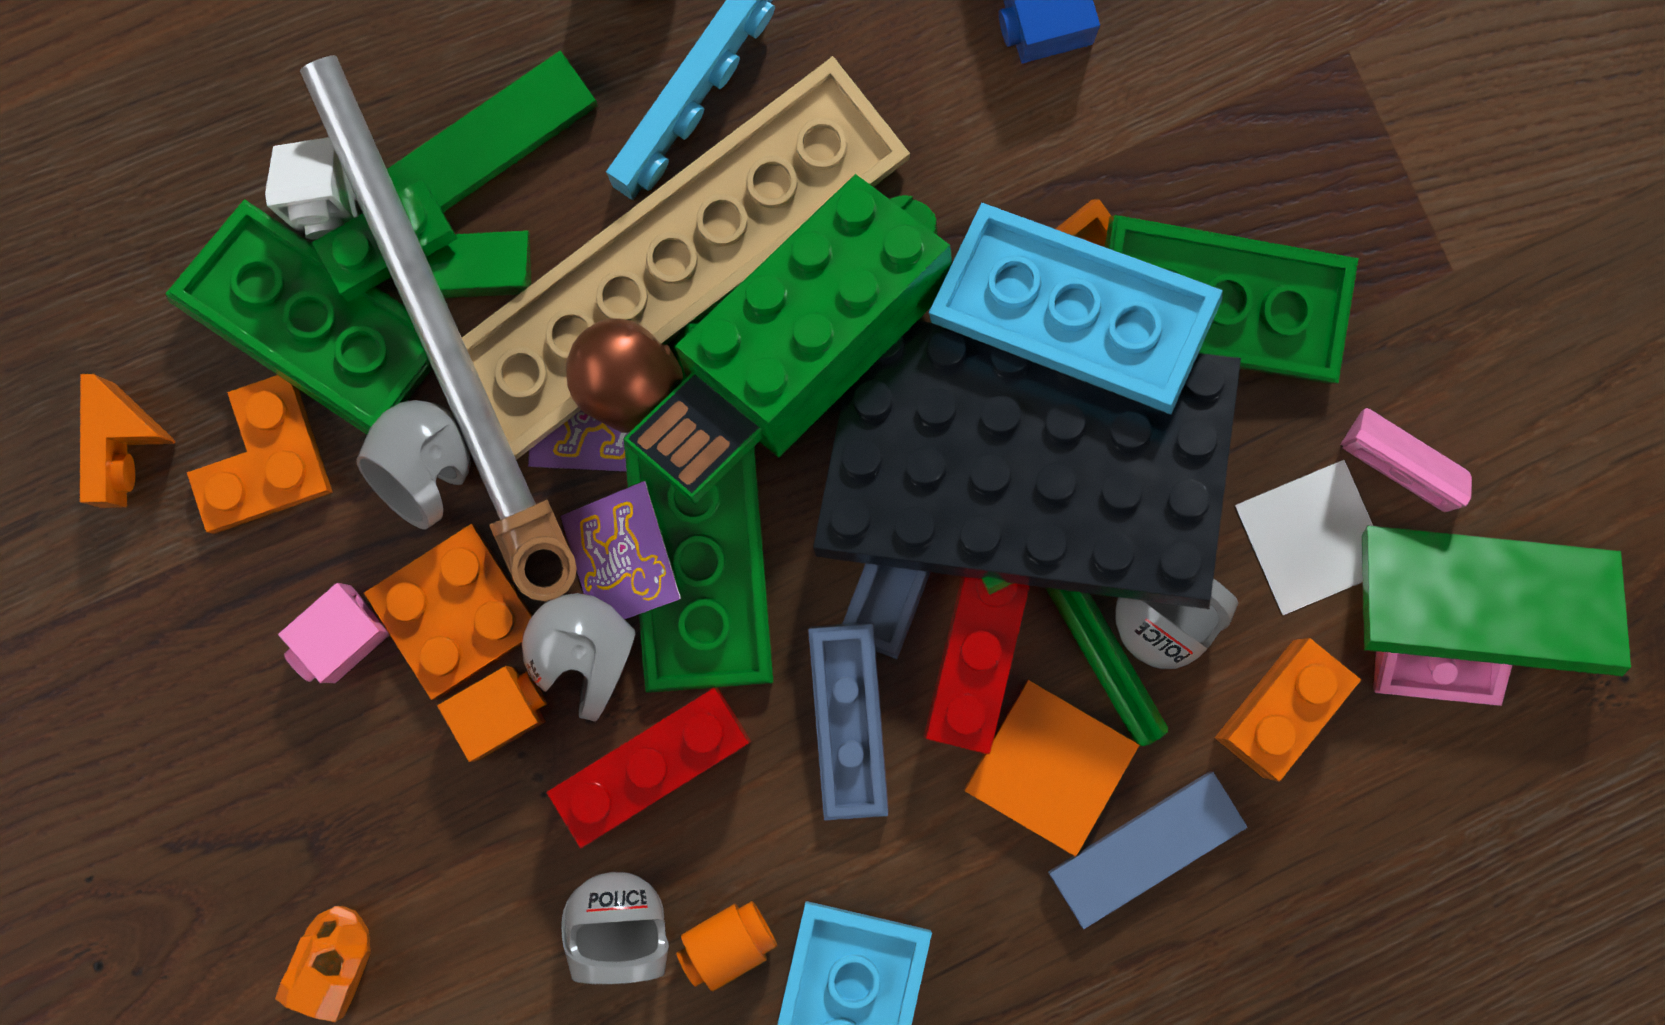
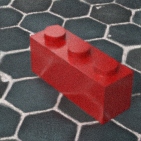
(976, 665)
(648, 767)

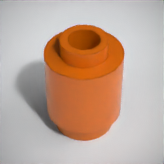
(725, 946)

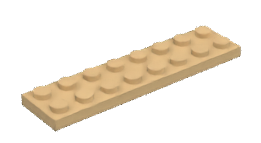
(682, 244)

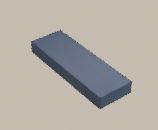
(848, 721)
(1147, 849)

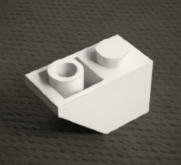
(310, 187)

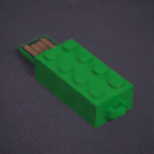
(795, 335)

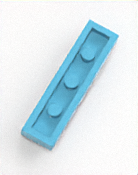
(678, 105)

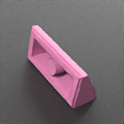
(1408, 461)
(1440, 678)

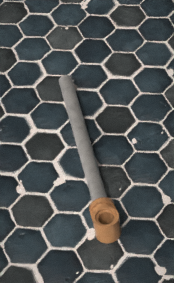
(522, 523)

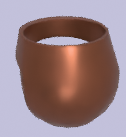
(620, 373)

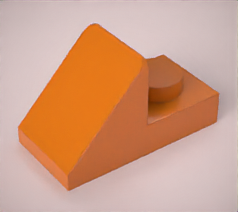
(107, 426)

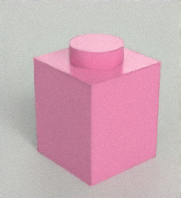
(332, 635)

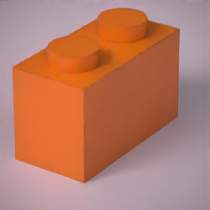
(1287, 709)

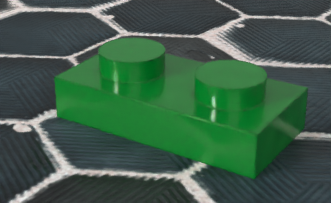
(354, 255)

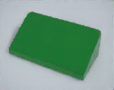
(483, 264)

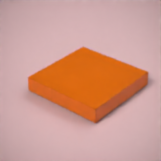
(1051, 767)

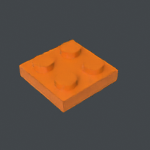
(451, 611)

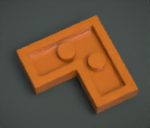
(279, 464)

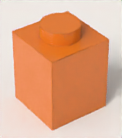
(494, 712)

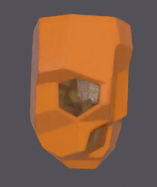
(327, 965)

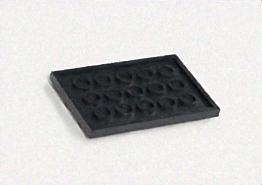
(1028, 474)

